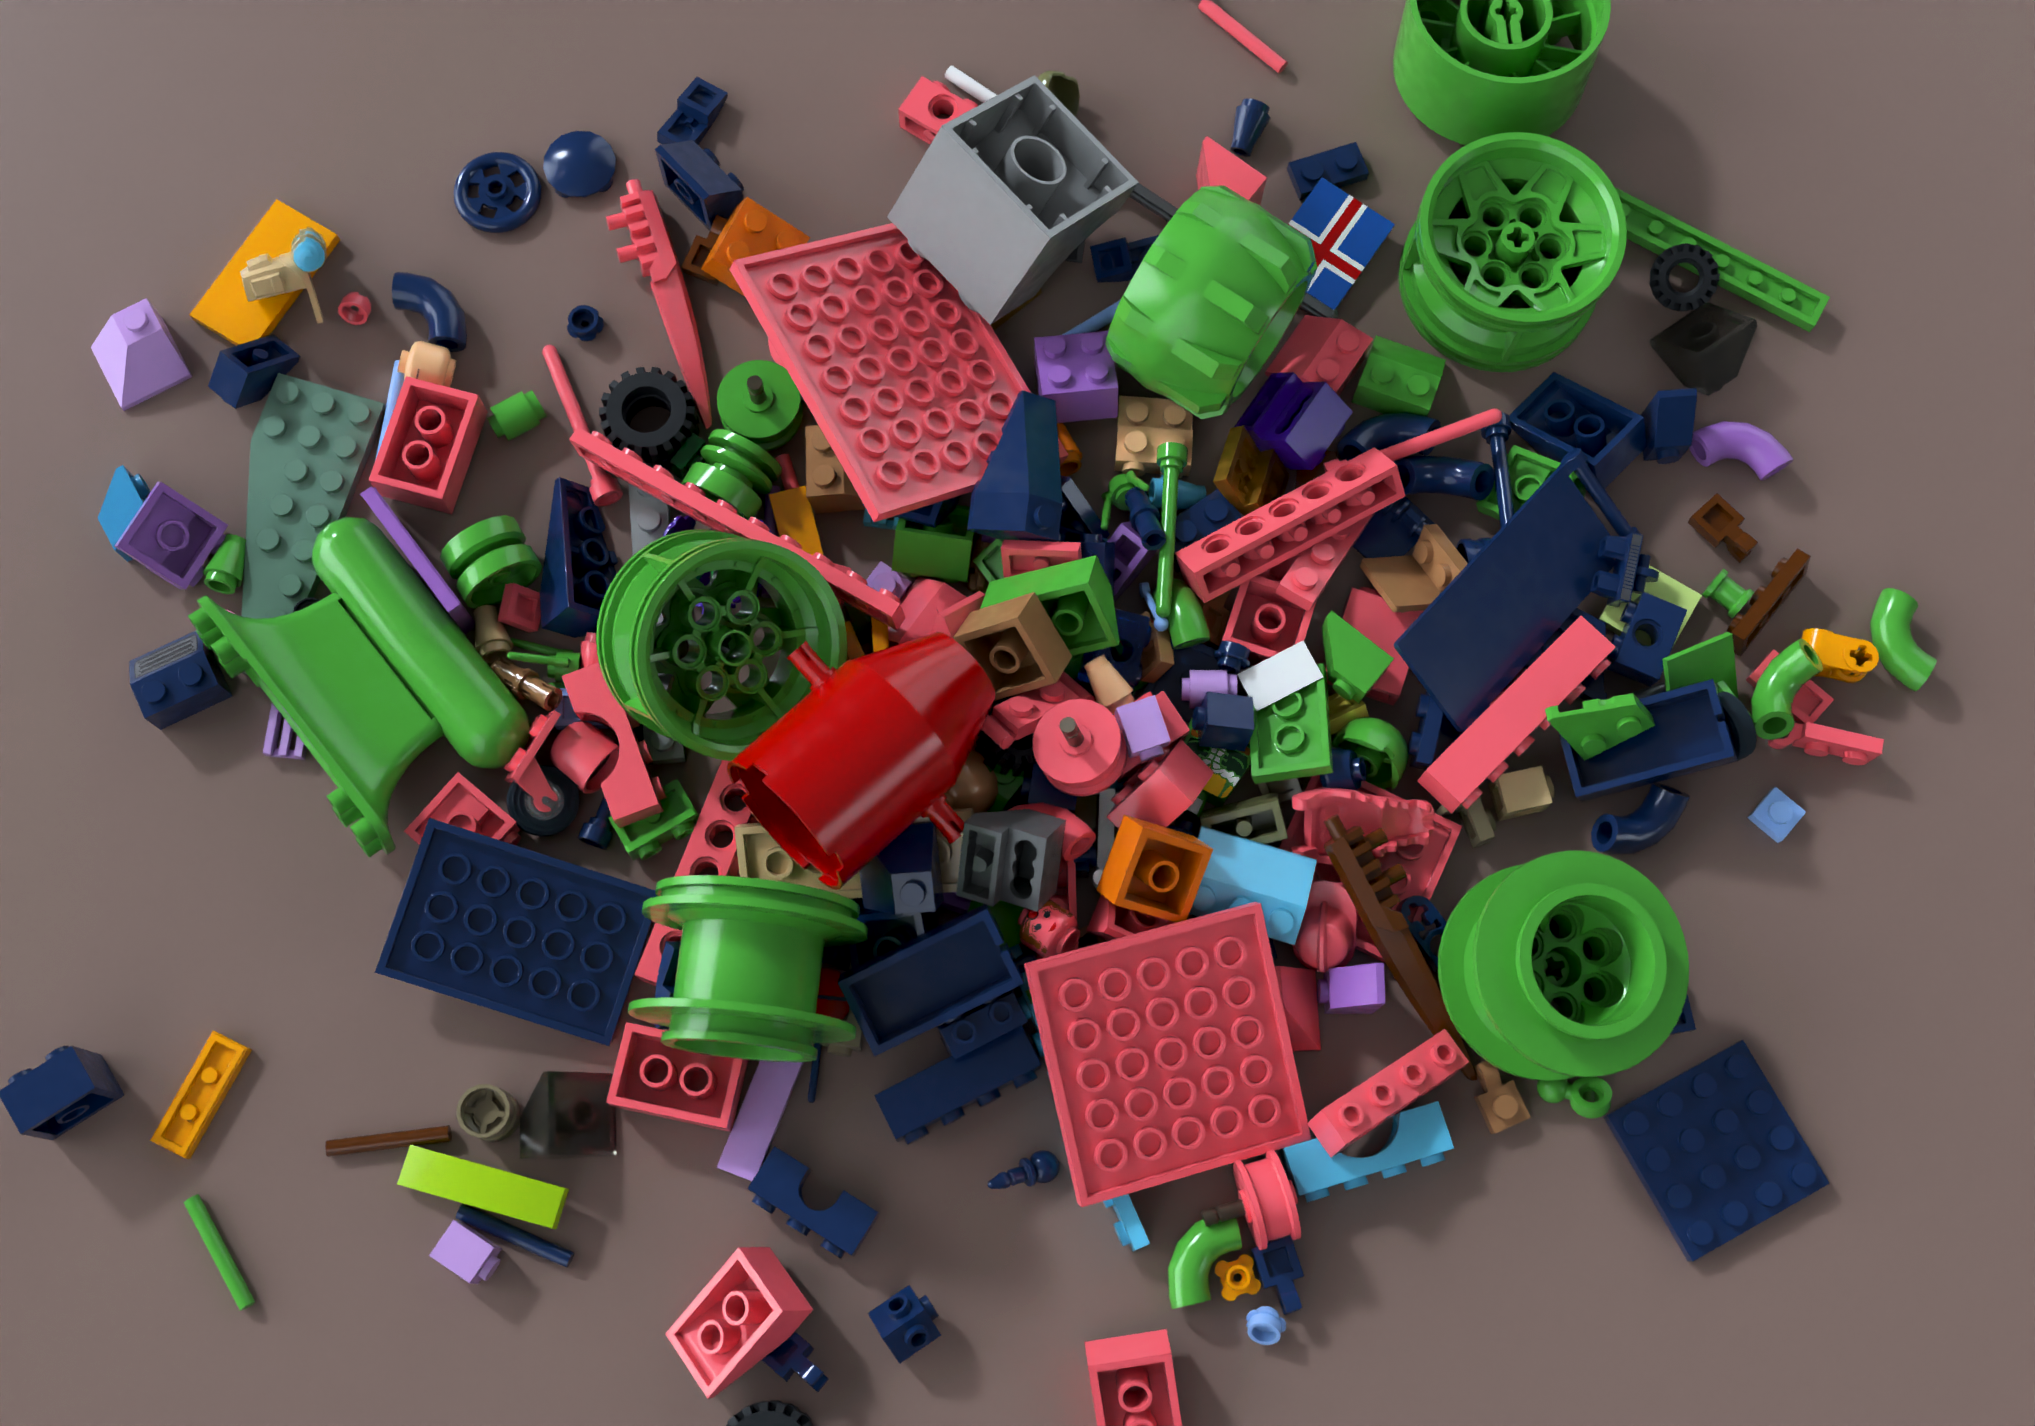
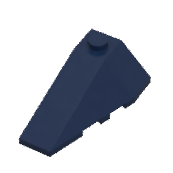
(1023, 477)
(575, 562)

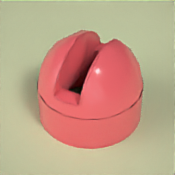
(350, 315)

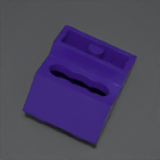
(1295, 419)

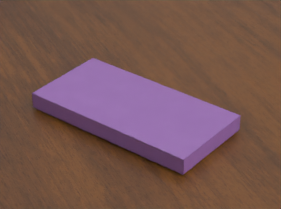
(418, 559)

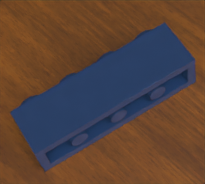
(957, 1083)

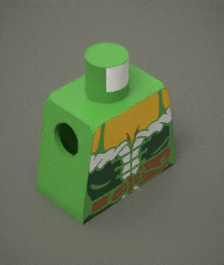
(1228, 770)

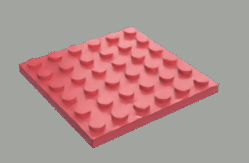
(1168, 1052)

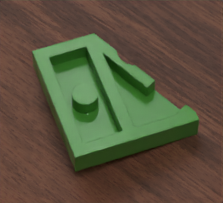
(1601, 723)

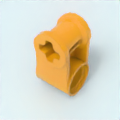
(1836, 654)

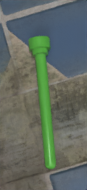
(1171, 460)

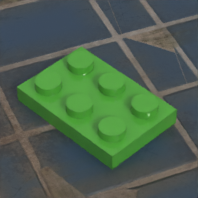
(1293, 735)

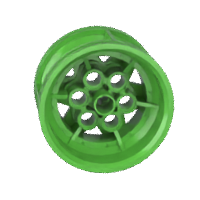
(1511, 182)
(665, 582)

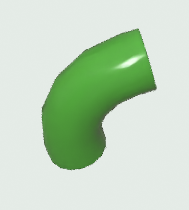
(1186, 619)
(1894, 640)
(1778, 687)
(1194, 1258)

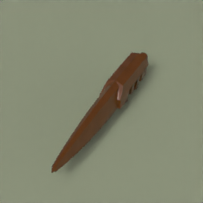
(1373, 898)

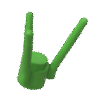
(1116, 494)
(559, 660)

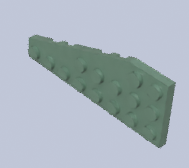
(300, 479)

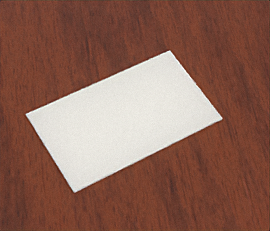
(1280, 675)

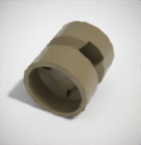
(488, 1113)

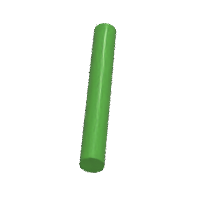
(219, 1252)

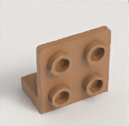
(1416, 579)

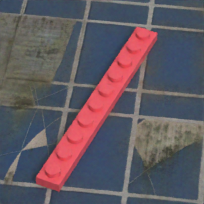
(724, 518)

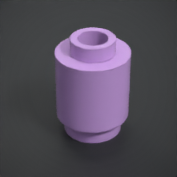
(1202, 681)

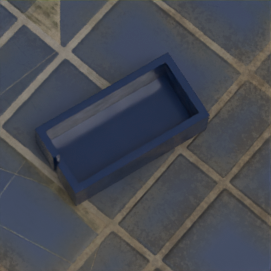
(1681, 742)
(930, 979)

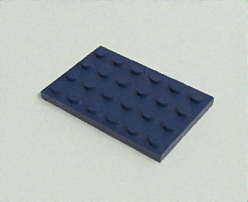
(517, 932)

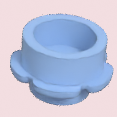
(1265, 1325)

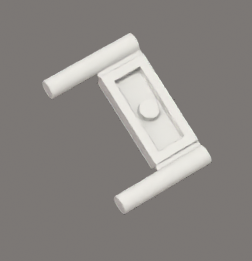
(1105, 833)

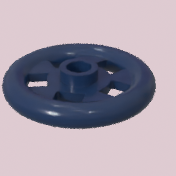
(504, 219)

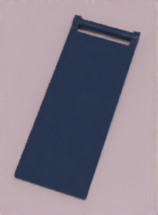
(1512, 594)

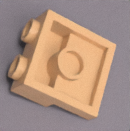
(1145, 425)

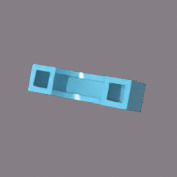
(1414, 1136)

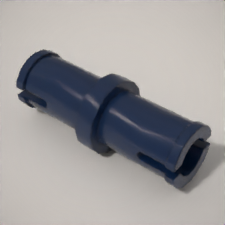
(1145, 519)

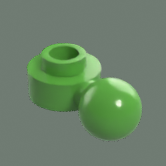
(1581, 1090)

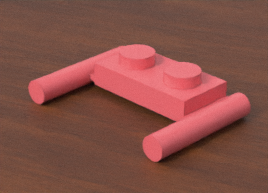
(1021, 713)

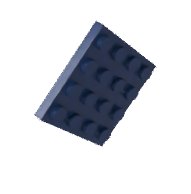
(1716, 1150)

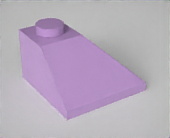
(139, 355)

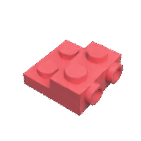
(467, 808)

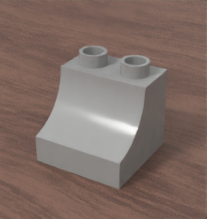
(1008, 197)

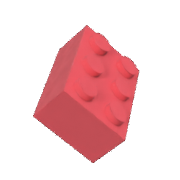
(428, 445)
(675, 1081)

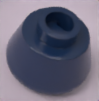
(1347, 770)

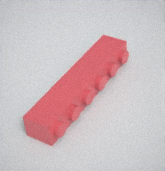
(1515, 714)

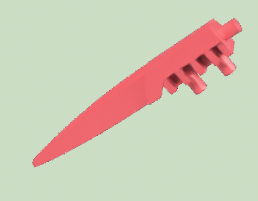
(658, 259)

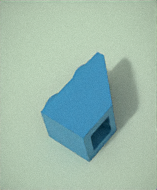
(121, 504)

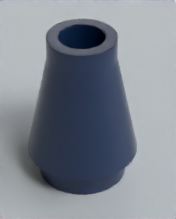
(1249, 123)

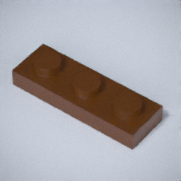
(1768, 600)

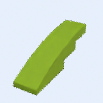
(483, 1187)

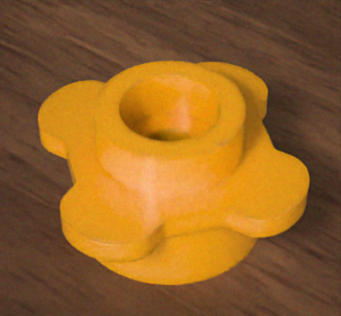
(1226, 1272)

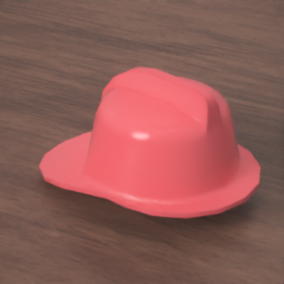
(1327, 928)

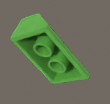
(1074, 597)

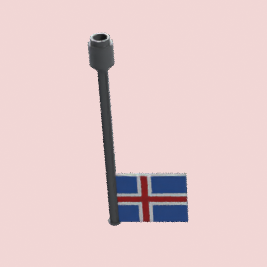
(1342, 236)

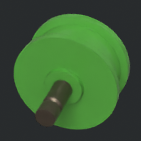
(760, 403)

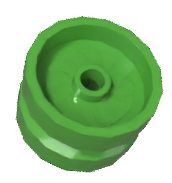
(488, 558)

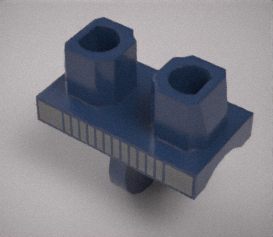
(1629, 572)

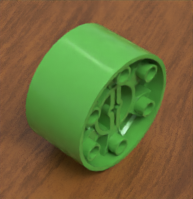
(1489, 79)

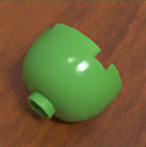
(1379, 746)

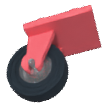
(540, 795)

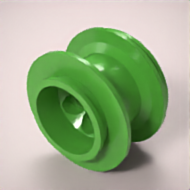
(1502, 943)
(749, 966)

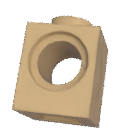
(1521, 793)

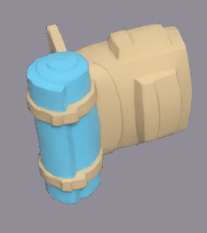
(289, 271)

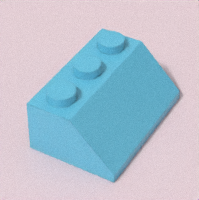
(1255, 872)

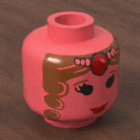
(1049, 930)

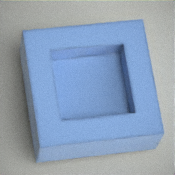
(1776, 814)

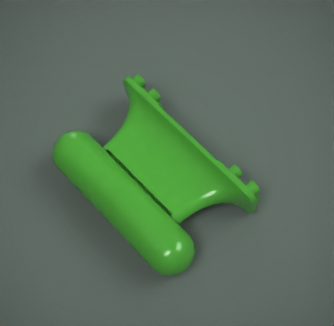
(370, 675)

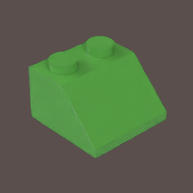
(1398, 379)
(936, 551)

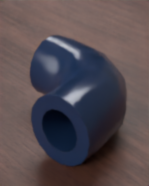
(437, 306)
(1384, 432)
(1446, 476)
(1643, 826)

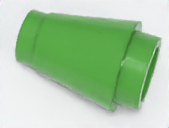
(226, 567)

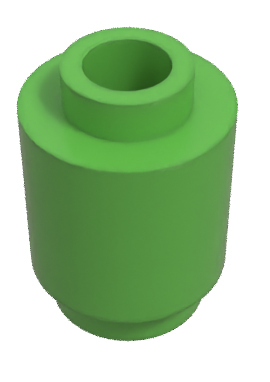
(516, 415)

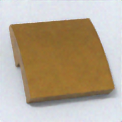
(1247, 475)

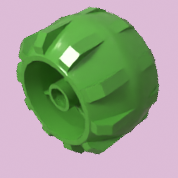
(1211, 301)

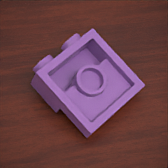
(172, 536)

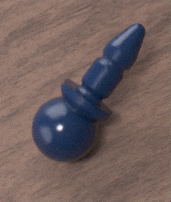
(1040, 1168)

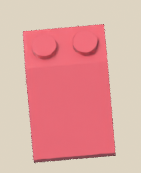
(738, 1318)
(1133, 1380)

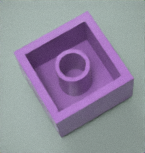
(1077, 375)

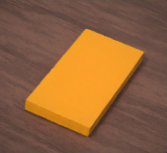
(225, 304)

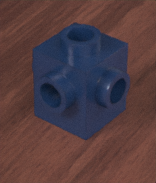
(905, 1323)

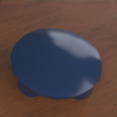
(579, 164)

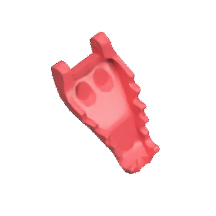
(1401, 820)

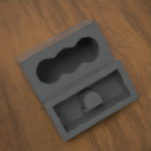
(1011, 857)

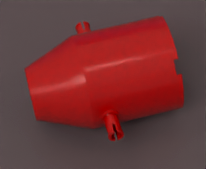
(866, 753)

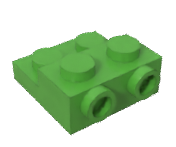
(1527, 474)

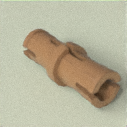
(527, 684)

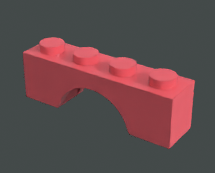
(629, 788)

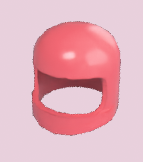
(580, 751)

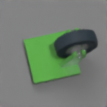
(1715, 661)

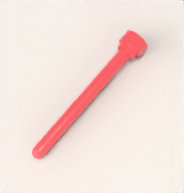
(1433, 437)
(604, 488)

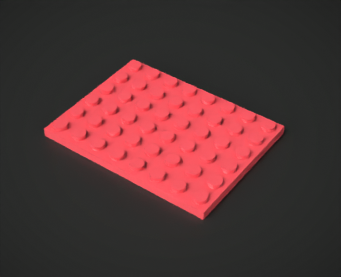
(886, 363)

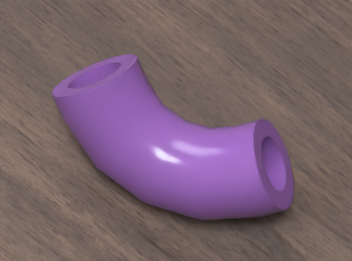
(1740, 442)

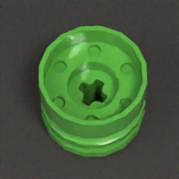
(734, 472)

